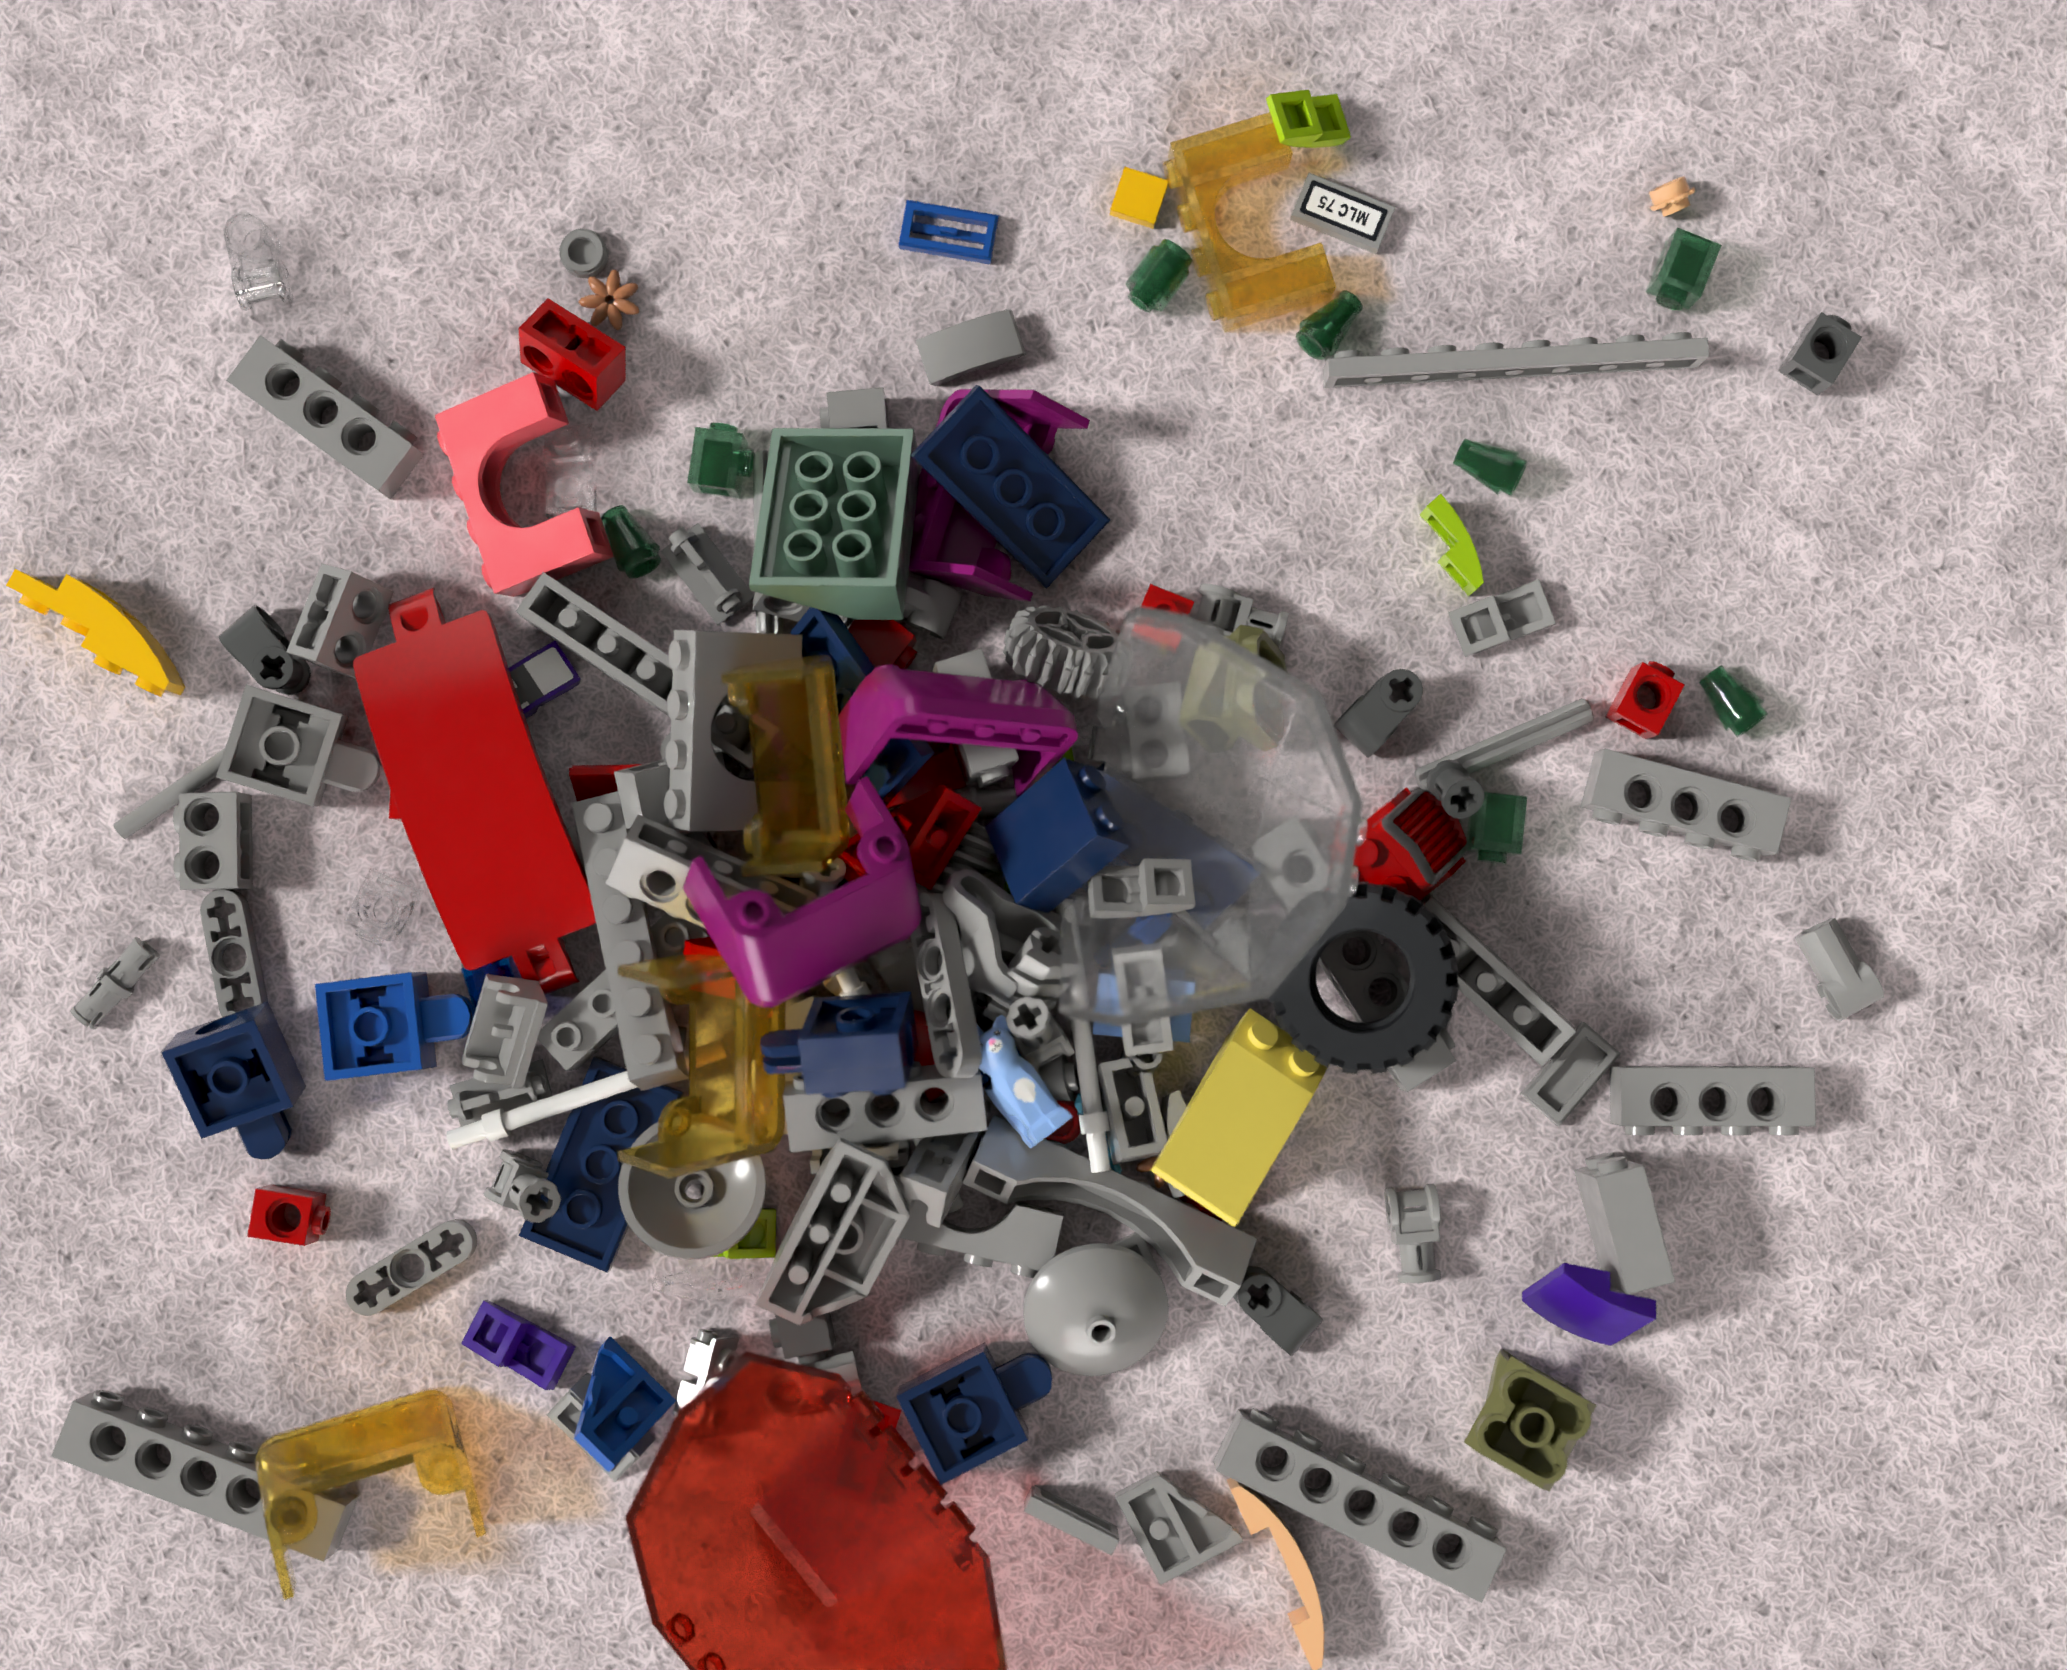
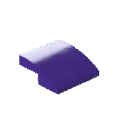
(1582, 1304)

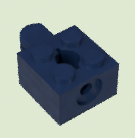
(848, 1045)
(229, 1092)
(972, 1407)

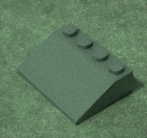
(838, 520)

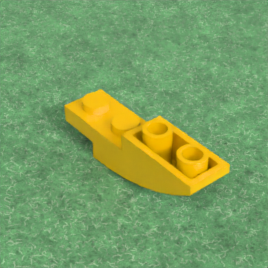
(109, 629)

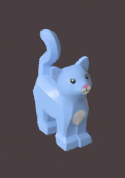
(1017, 1087)

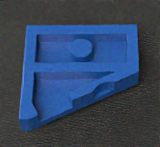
(618, 1405)

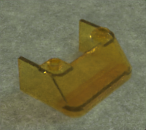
(795, 764)
(731, 1102)
(353, 1447)

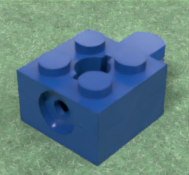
(386, 1024)

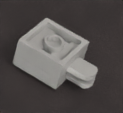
(293, 749)

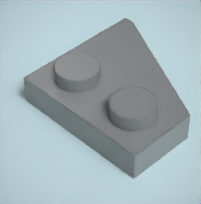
(1173, 1526)

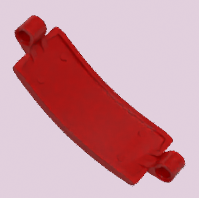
(474, 792)

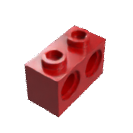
(572, 354)

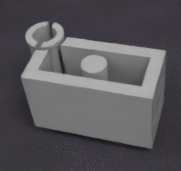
(1132, 1107)

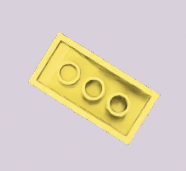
(1239, 1117)

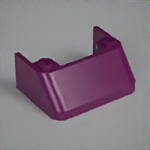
(946, 538)
(955, 711)
(790, 953)

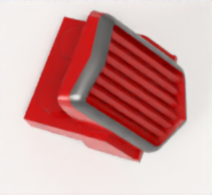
(1411, 844)

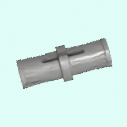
(115, 983)

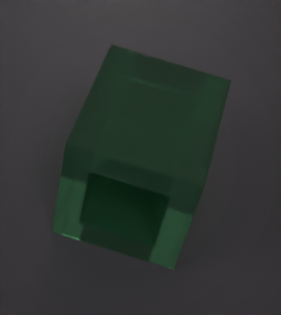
(1682, 270)
(1497, 827)

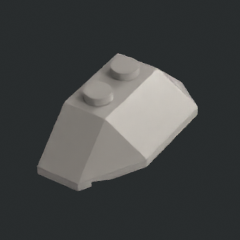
(836, 1236)

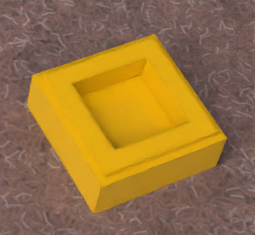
(1139, 197)

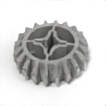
(1060, 649)

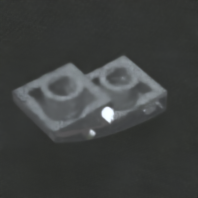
(570, 469)

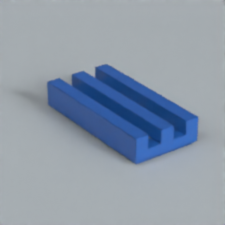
(945, 249)

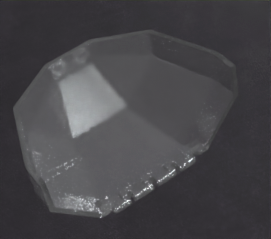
(1247, 780)

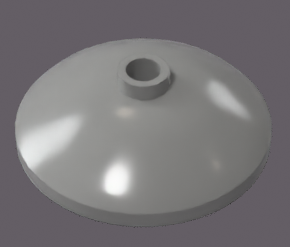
(689, 1227)
(1091, 1289)

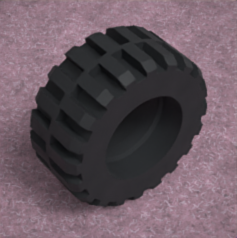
(1407, 1029)

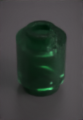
(1158, 276)

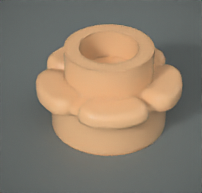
(1671, 196)

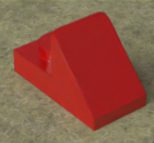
(936, 830)

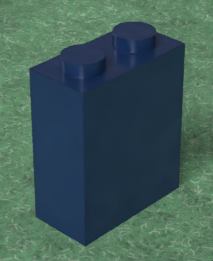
(1057, 835)

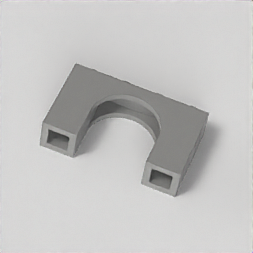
(700, 788)

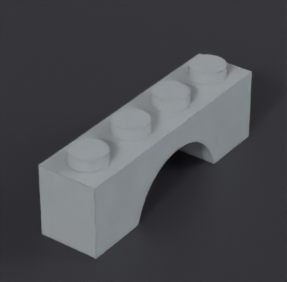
(1021, 1238)

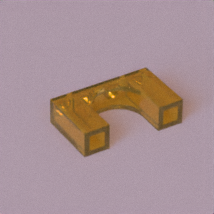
(1241, 286)

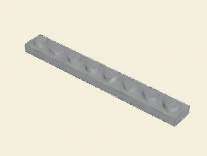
(1532, 360)

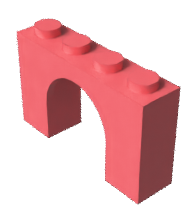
(479, 442)

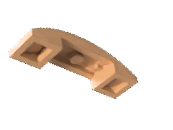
(1308, 1619)

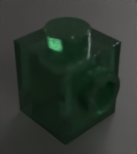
(719, 461)

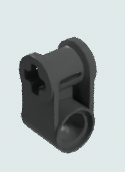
(261, 648)
(1374, 716)
(1278, 1312)

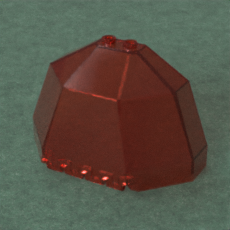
(804, 1536)

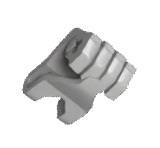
(1004, 945)

